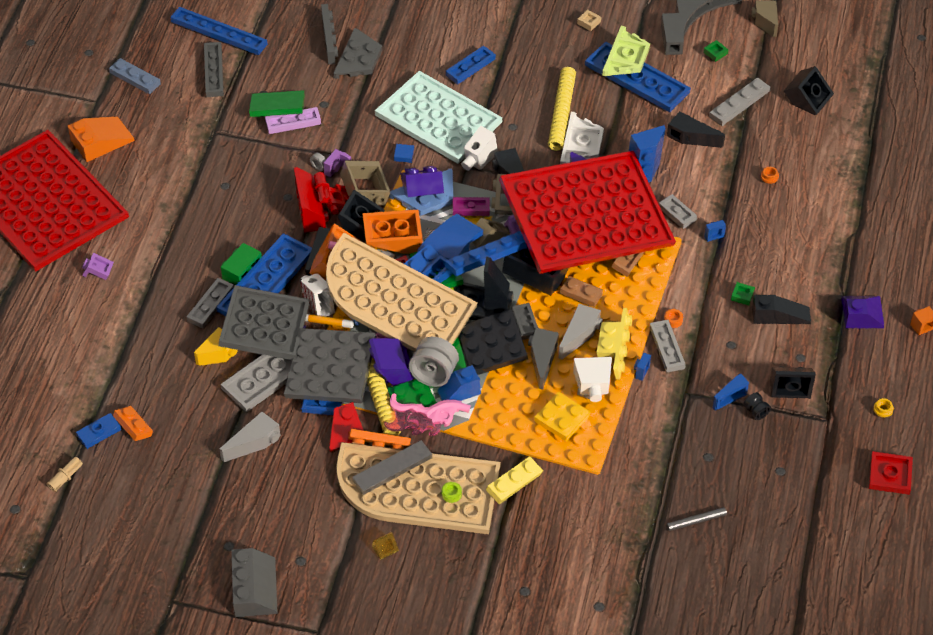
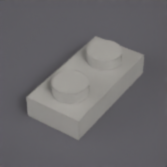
(677, 211)

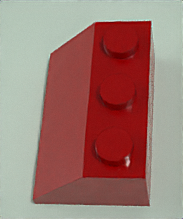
(309, 204)

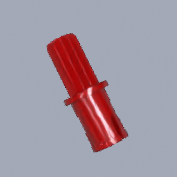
(322, 187)

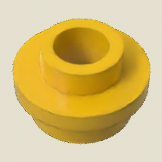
(882, 404)

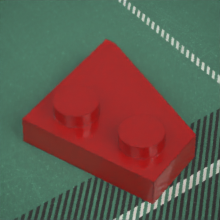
(344, 420)

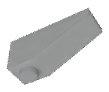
(581, 329)
(253, 437)

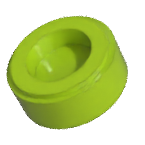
(451, 492)

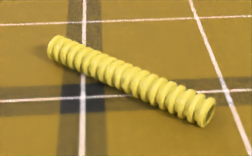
(561, 109)
(381, 398)

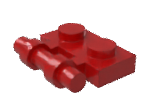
(340, 193)

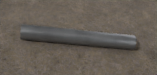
(696, 519)

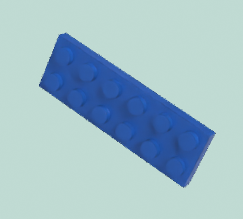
(648, 83)
(273, 268)

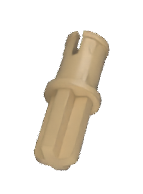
(64, 474)

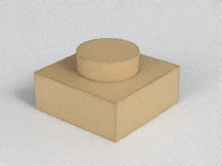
(589, 20)

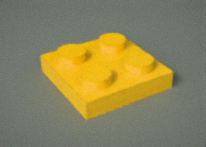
(562, 416)

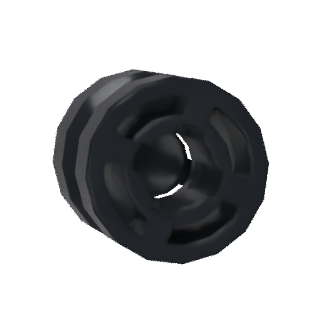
(757, 406)

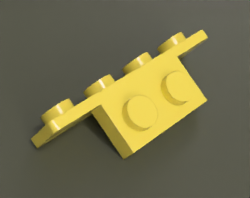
(613, 341)

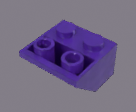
(422, 182)
(391, 360)

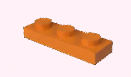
(378, 439)

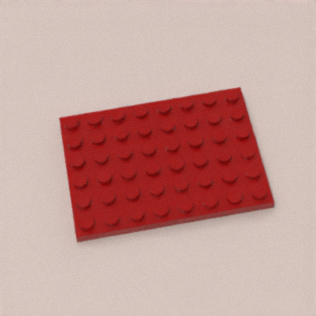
(51, 201)
(586, 211)

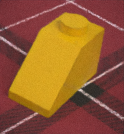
(211, 352)

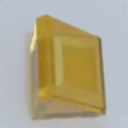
(385, 545)

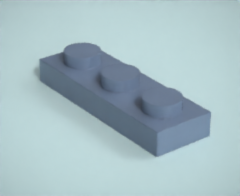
(134, 76)

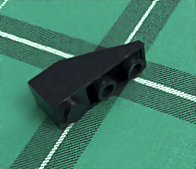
(693, 132)

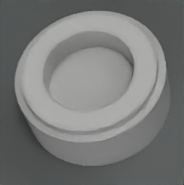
(317, 161)

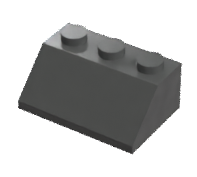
(253, 583)

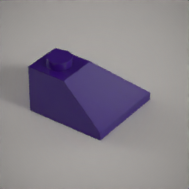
(862, 312)

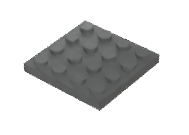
(264, 322)
(330, 366)

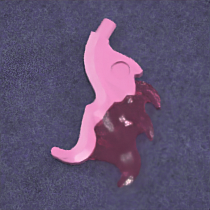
(424, 418)

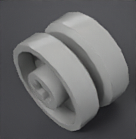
(433, 361)

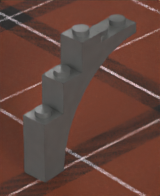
(687, 12)

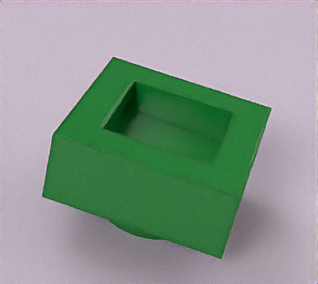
(715, 51)
(742, 293)

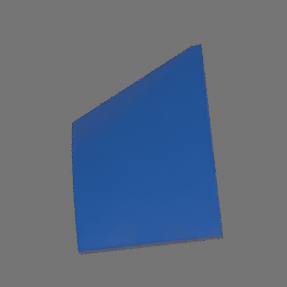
(453, 237)

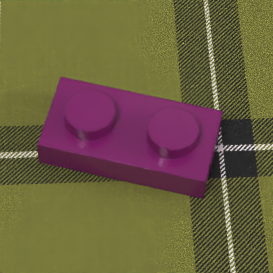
(471, 206)

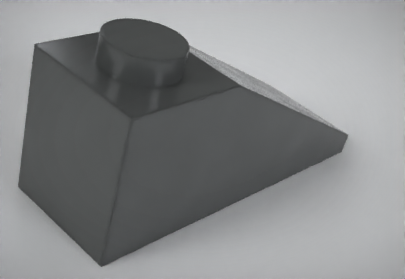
(543, 348)

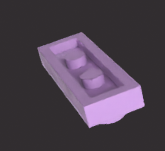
(283, 123)

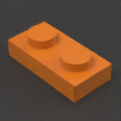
(132, 423)

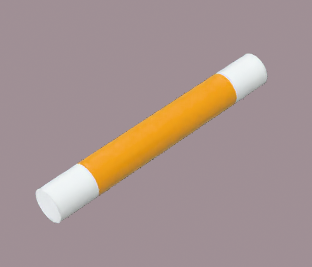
(329, 321)

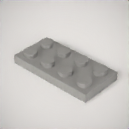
(257, 381)

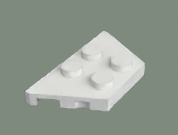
(582, 138)

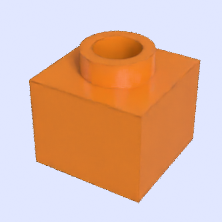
(922, 320)

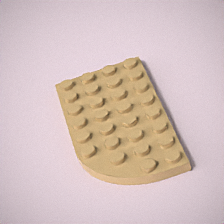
(393, 295)
(416, 494)

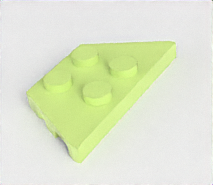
(626, 54)

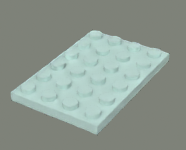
(436, 115)

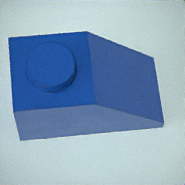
(461, 385)

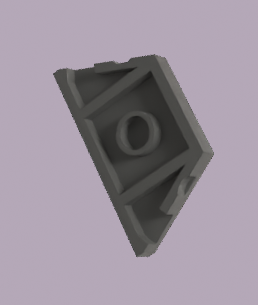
(358, 56)

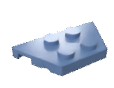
(428, 203)

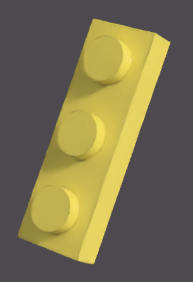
(514, 480)

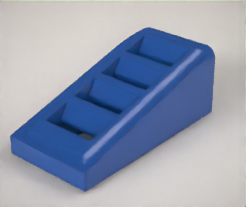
(436, 266)
(731, 392)

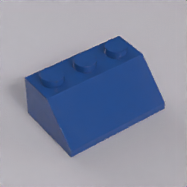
(648, 149)

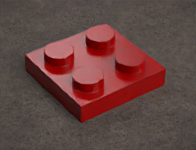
(890, 473)

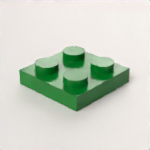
(413, 393)

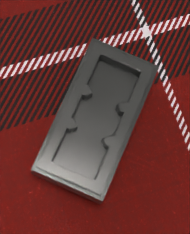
(525, 320)

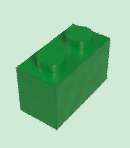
(239, 263)

